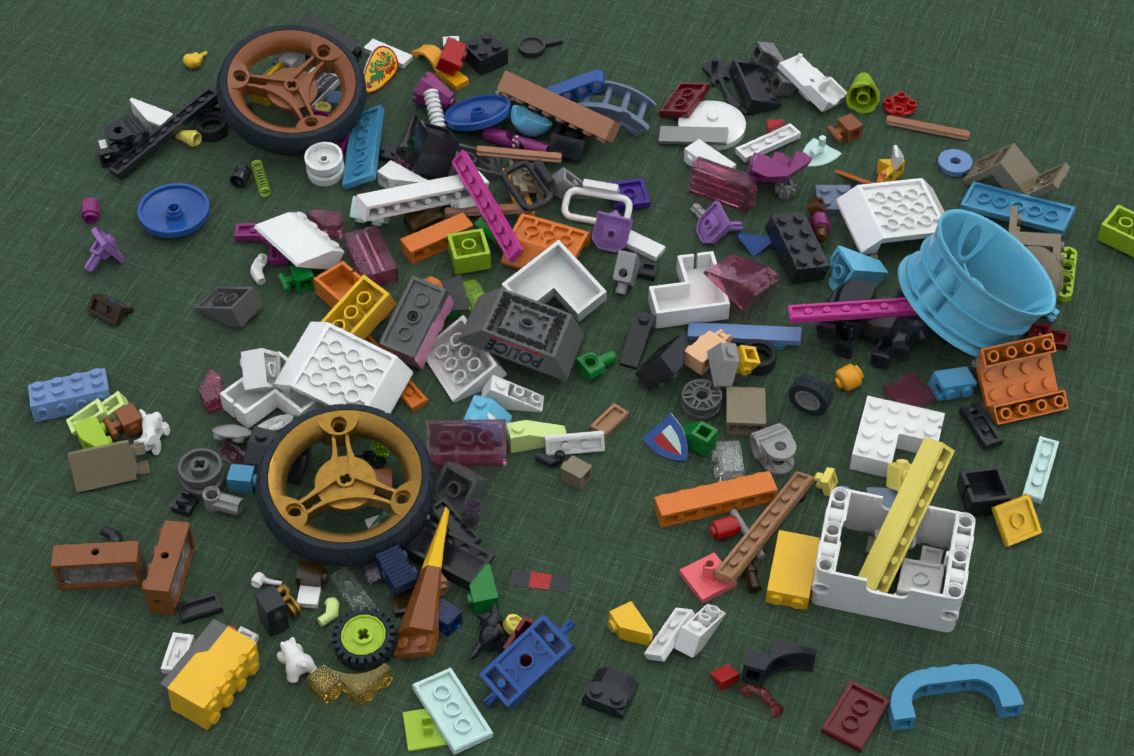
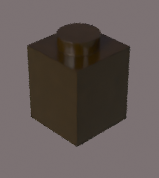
(311, 574)

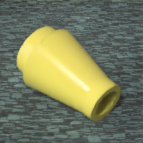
(190, 137)

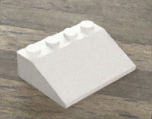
(301, 241)
(460, 366)

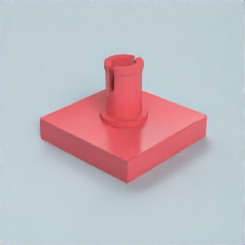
(701, 579)

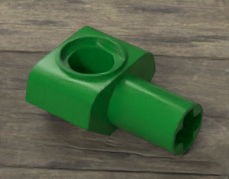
(592, 366)

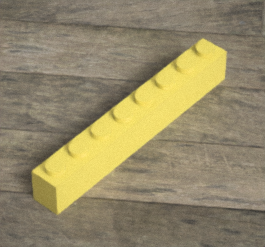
(906, 514)

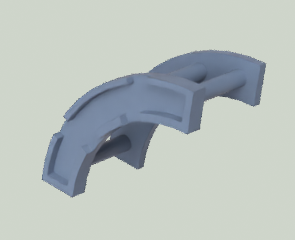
(628, 120)

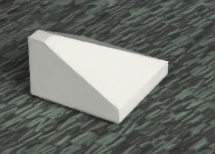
(897, 157)

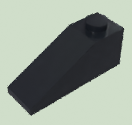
(638, 339)

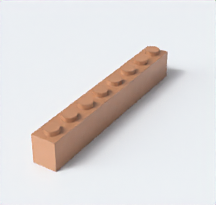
(556, 105)

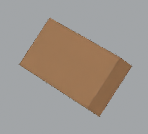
(610, 420)

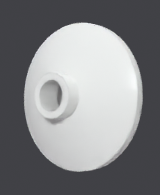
(277, 423)

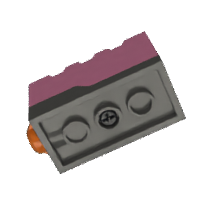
(417, 321)

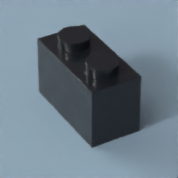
(272, 611)

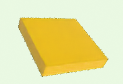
(1016, 520)

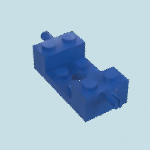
(544, 643)

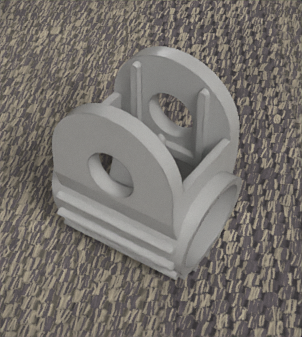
(774, 444)

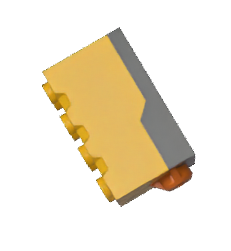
(210, 674)

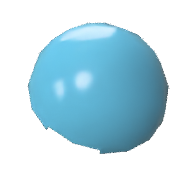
(529, 122)

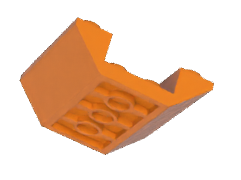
(539, 233)
(1019, 379)

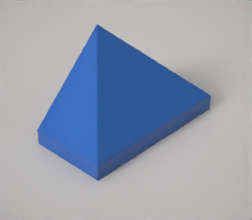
(753, 242)

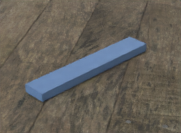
(744, 333)

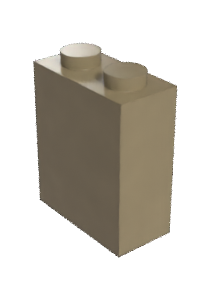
(744, 410)

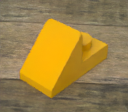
(886, 164)

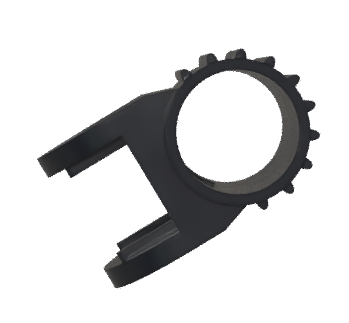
(132, 133)

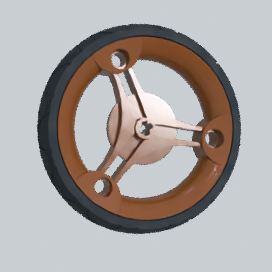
(290, 89)

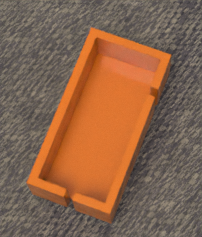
(336, 283)

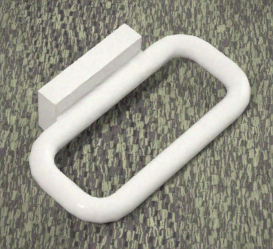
(595, 189)

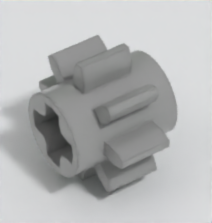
(786, 189)

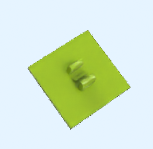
(421, 731)

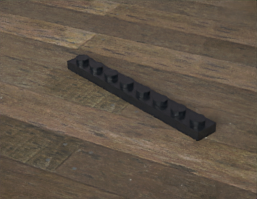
(163, 133)

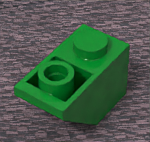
(700, 437)

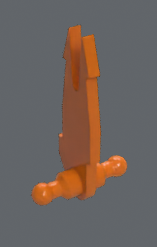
(881, 179)

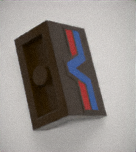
(108, 308)

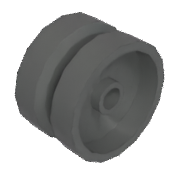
(200, 470)

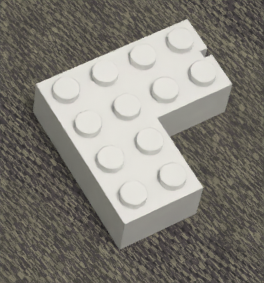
(559, 276)
(693, 298)
(253, 406)
(891, 426)

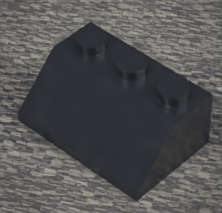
(258, 443)

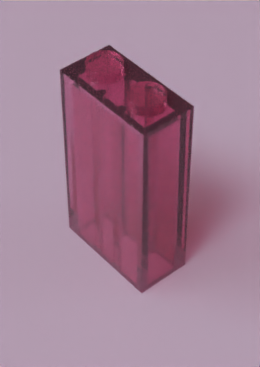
(723, 184)
(370, 255)

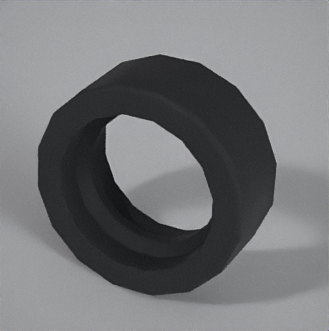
(214, 134)
(767, 349)

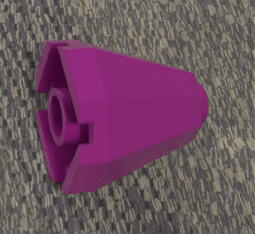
(432, 81)

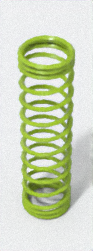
(257, 181)

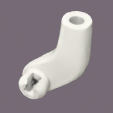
(257, 267)

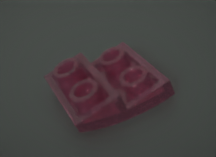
(910, 391)

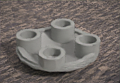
(232, 431)

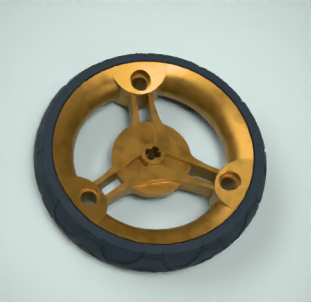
(345, 484)

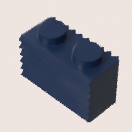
(396, 569)

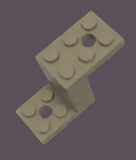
(1016, 172)
(1046, 240)

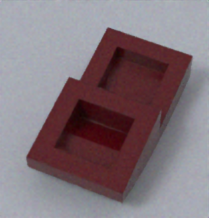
(1061, 338)

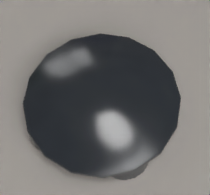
(372, 459)

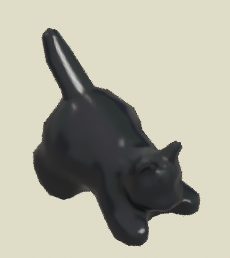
(491, 635)

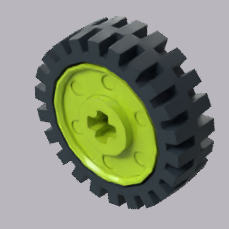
(364, 639)

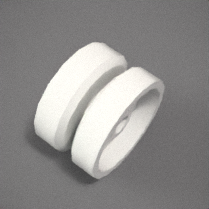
(324, 164)

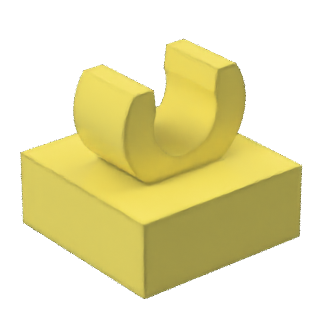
(826, 481)

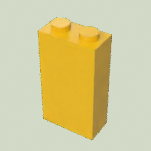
(792, 570)

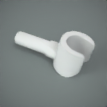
(259, 578)

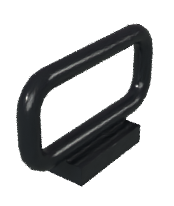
(540, 175)

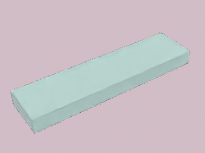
(1040, 469)

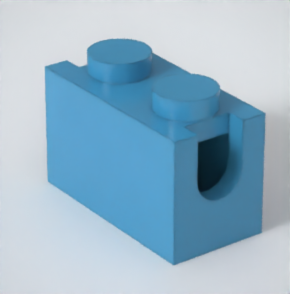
(952, 383)

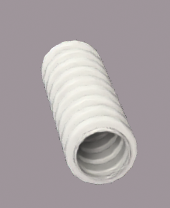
(434, 107)

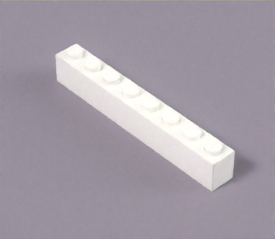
(411, 197)

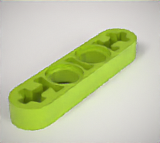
(1068, 274)

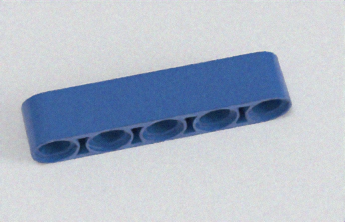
(579, 86)

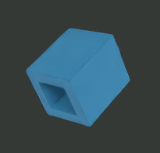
(241, 478)

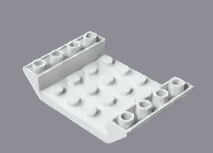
(890, 212)
(343, 369)

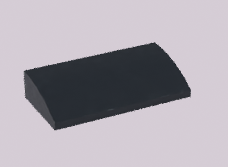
(753, 86)
(461, 557)

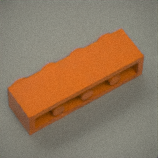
(433, 238)

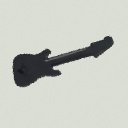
(717, 72)

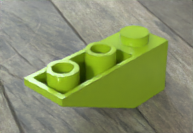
(92, 433)

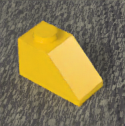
(630, 625)

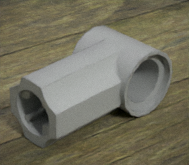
(218, 501)

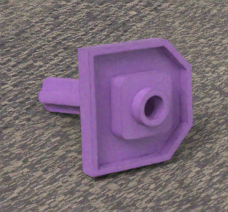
(715, 224)
(611, 231)
(102, 249)

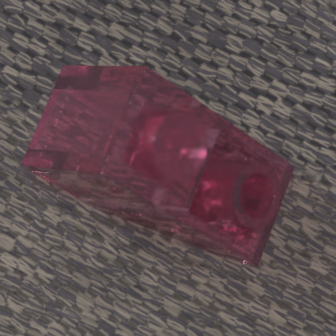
(328, 221)
(210, 391)

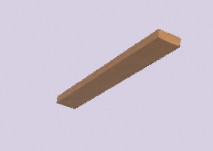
(764, 527)

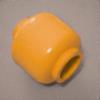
(848, 377)

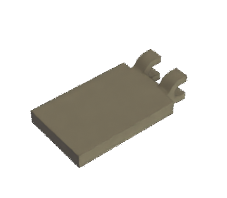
(525, 182)
(106, 465)

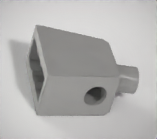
(628, 264)

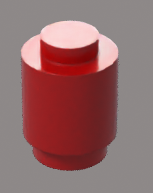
(724, 528)

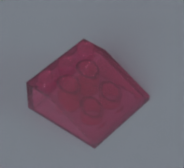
(742, 279)

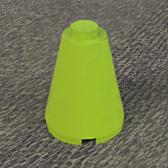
(863, 94)

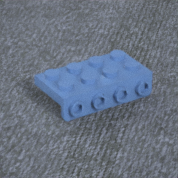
(67, 394)

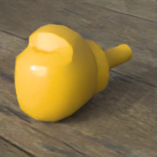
(194, 60)

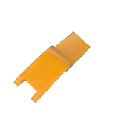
(433, 54)

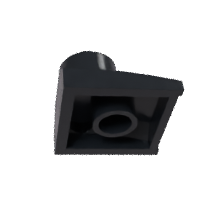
(610, 692)

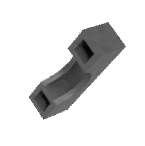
(768, 56)

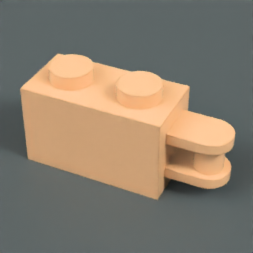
(696, 354)

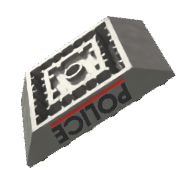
(524, 332)

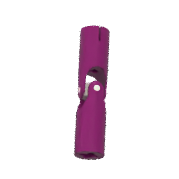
(512, 141)

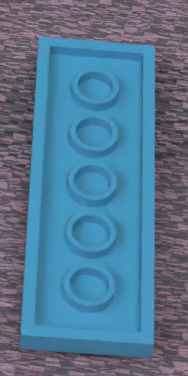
(363, 148)
(1034, 211)

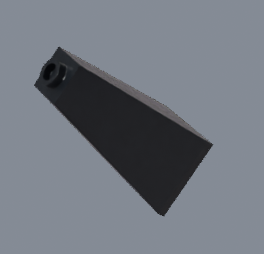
(351, 43)

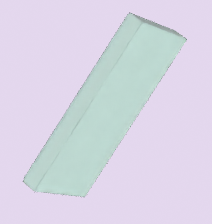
(452, 711)

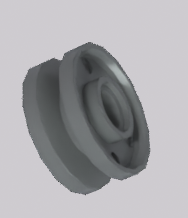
(701, 400)

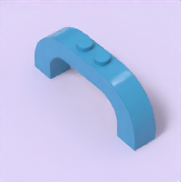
(952, 679)

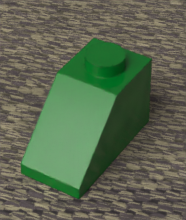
(483, 591)

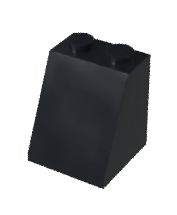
(433, 150)

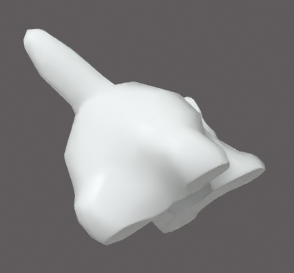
(153, 429)
(295, 660)

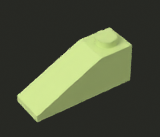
(530, 434)

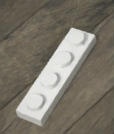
(768, 142)

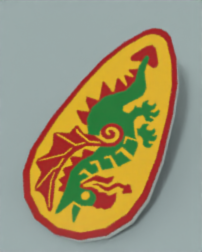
(380, 68)

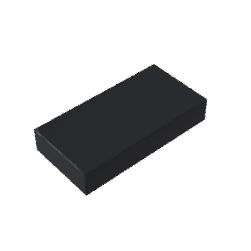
(200, 608)

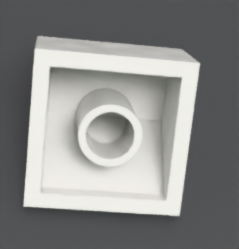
(260, 369)

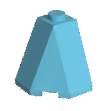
(851, 264)

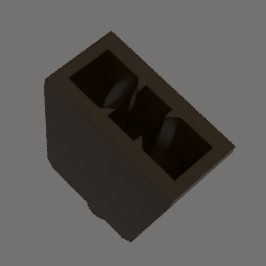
(421, 219)

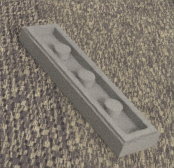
(689, 135)

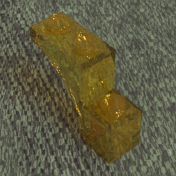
(359, 687)

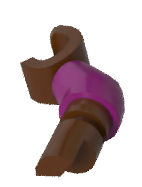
(821, 224)

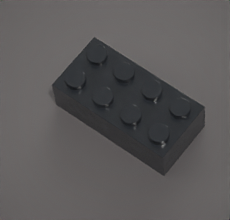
(797, 247)

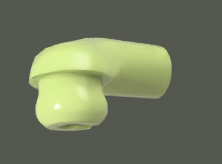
(331, 613)

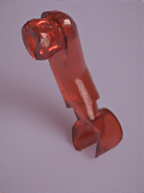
(775, 707)

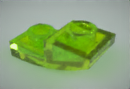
(472, 290)

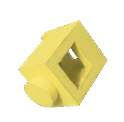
(896, 473)

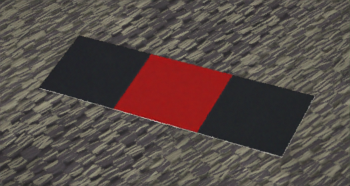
(540, 580)

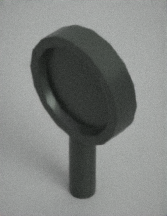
(535, 46)

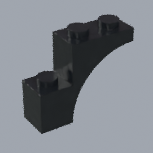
(783, 657)

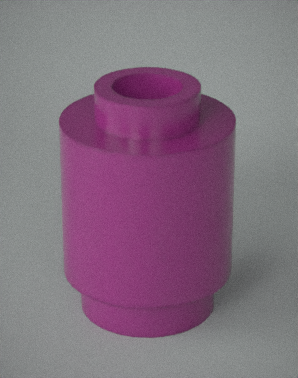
(90, 210)

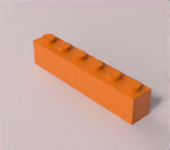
(715, 499)

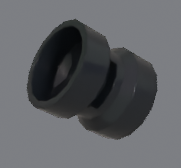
(240, 176)

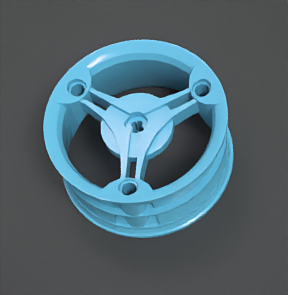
(975, 283)

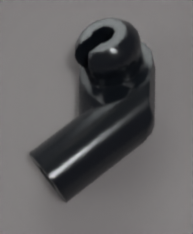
(552, 460)
(114, 535)

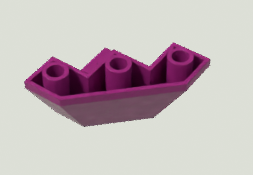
(778, 167)

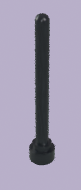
(403, 149)

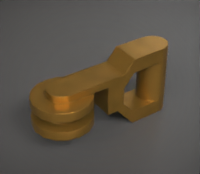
(291, 604)

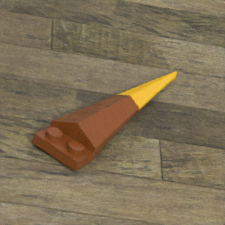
(420, 623)

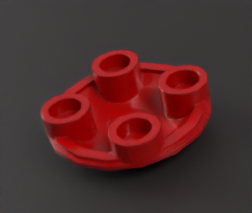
(899, 104)

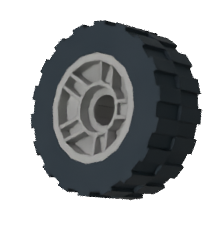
(810, 395)

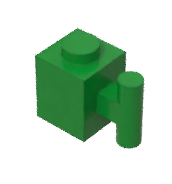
(300, 277)

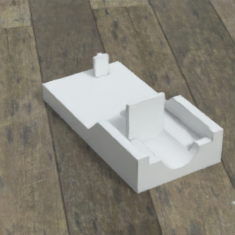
(820, 90)

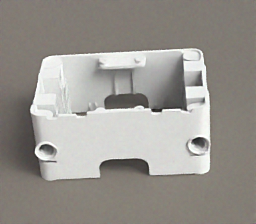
(850, 593)

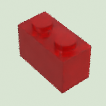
(451, 57)

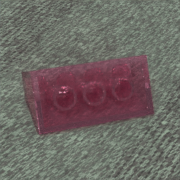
(467, 442)

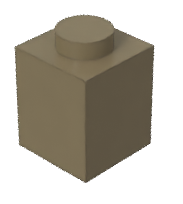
(576, 472)

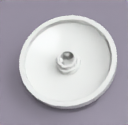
(718, 115)

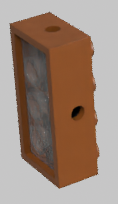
(98, 565)
(169, 567)

